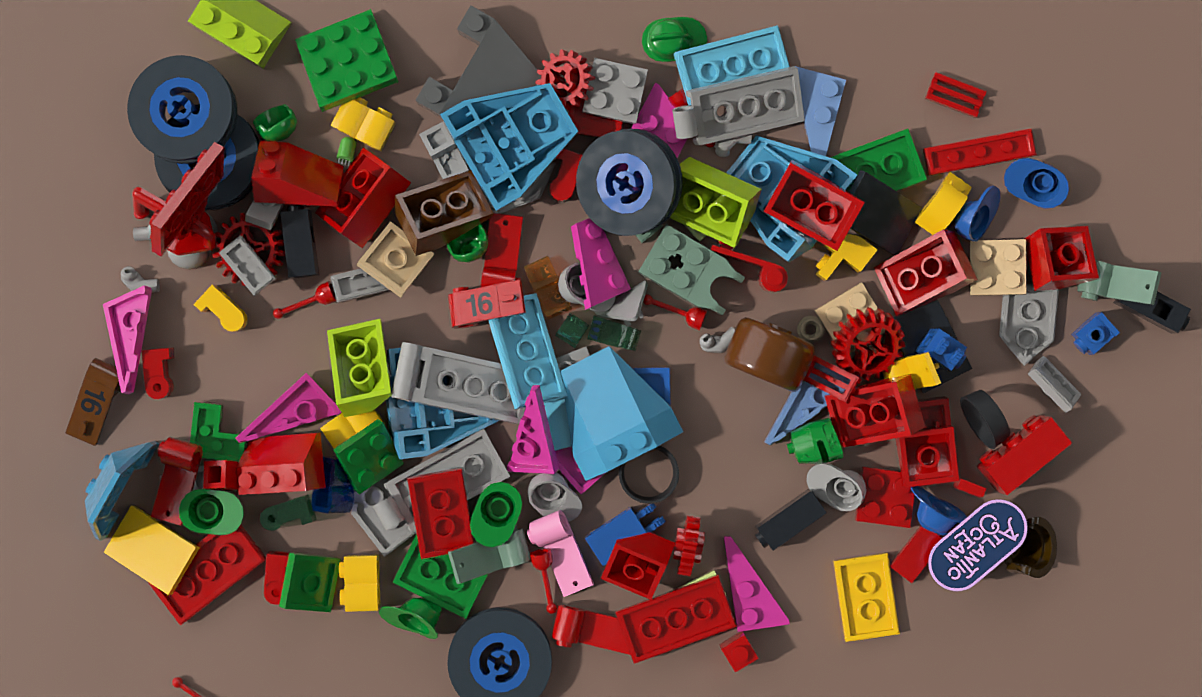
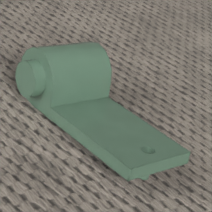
(1122, 284)
(480, 560)

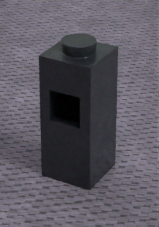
(299, 242)
(1164, 313)
(789, 520)

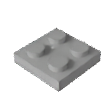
(615, 91)

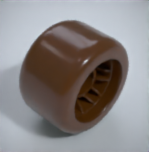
(770, 353)

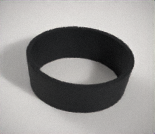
(985, 418)
(654, 499)

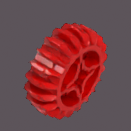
(272, 245)
(862, 330)

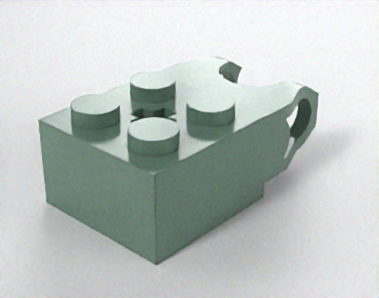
(698, 270)

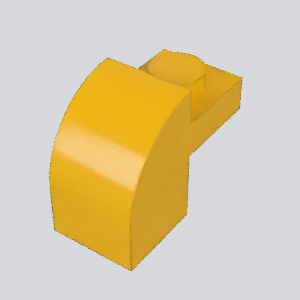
(944, 204)
(853, 251)

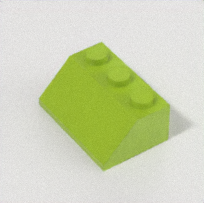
(242, 26)
(715, 202)
(359, 367)

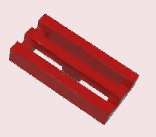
(957, 84)
(849, 389)

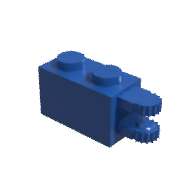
(943, 349)
(621, 526)

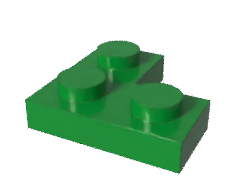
(207, 434)

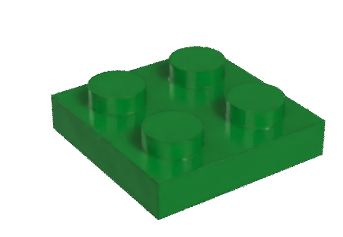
(368, 456)
(309, 582)

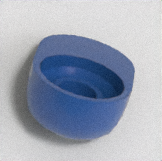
(976, 216)

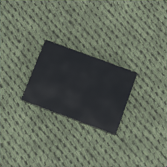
(885, 215)
(915, 327)

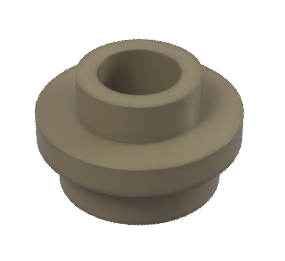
(819, 329)

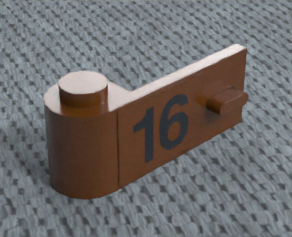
(94, 401)

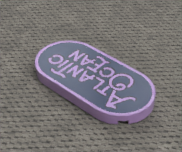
(977, 545)

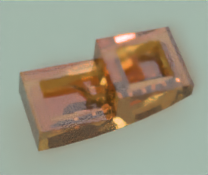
(545, 284)

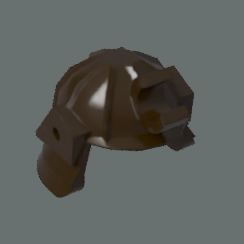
(1037, 551)

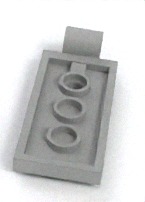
(750, 105)
(479, 467)

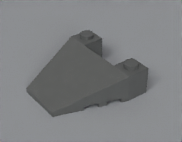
(493, 69)

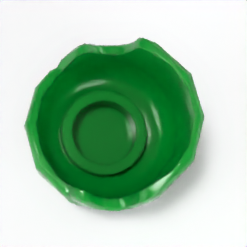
(276, 123)
(470, 245)

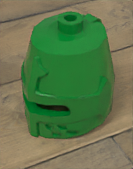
(815, 443)

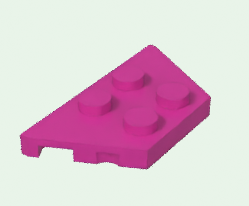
(658, 119)

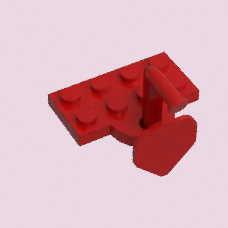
(180, 220)

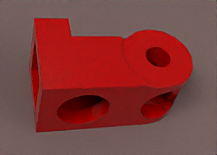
(565, 183)
(155, 371)
(274, 575)

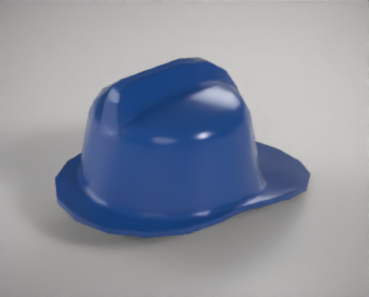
(1036, 182)
(936, 513)

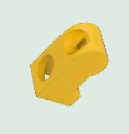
(229, 313)

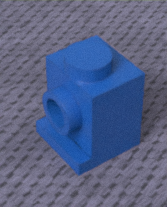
(1083, 338)

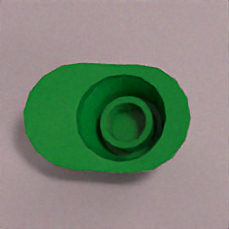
(672, 35)
(211, 512)
(496, 514)
(415, 616)

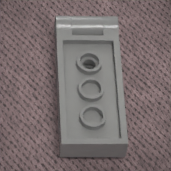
(473, 385)

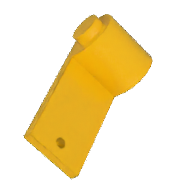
(919, 366)

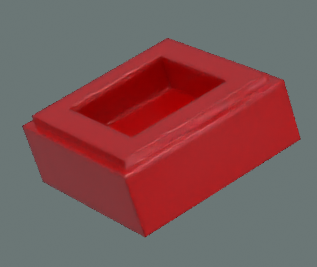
(969, 487)

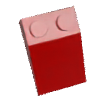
(294, 176)
(814, 205)
(925, 272)
(876, 412)

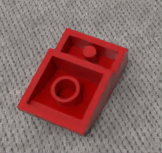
(931, 452)

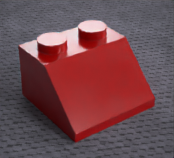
(1061, 257)
(638, 563)

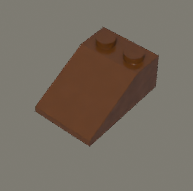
(441, 211)

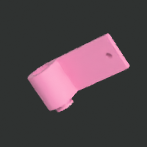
(568, 563)

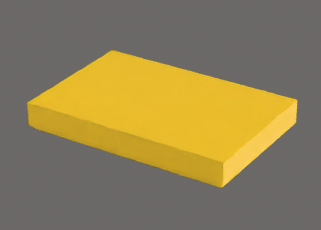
(151, 550)
(866, 597)

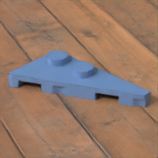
(820, 102)
(803, 405)

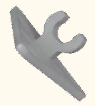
(628, 305)

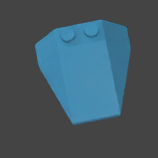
(510, 138)
(763, 166)
(613, 413)
(424, 429)
(106, 489)

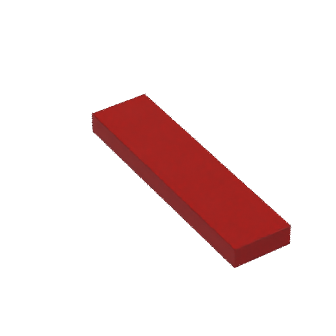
(979, 152)

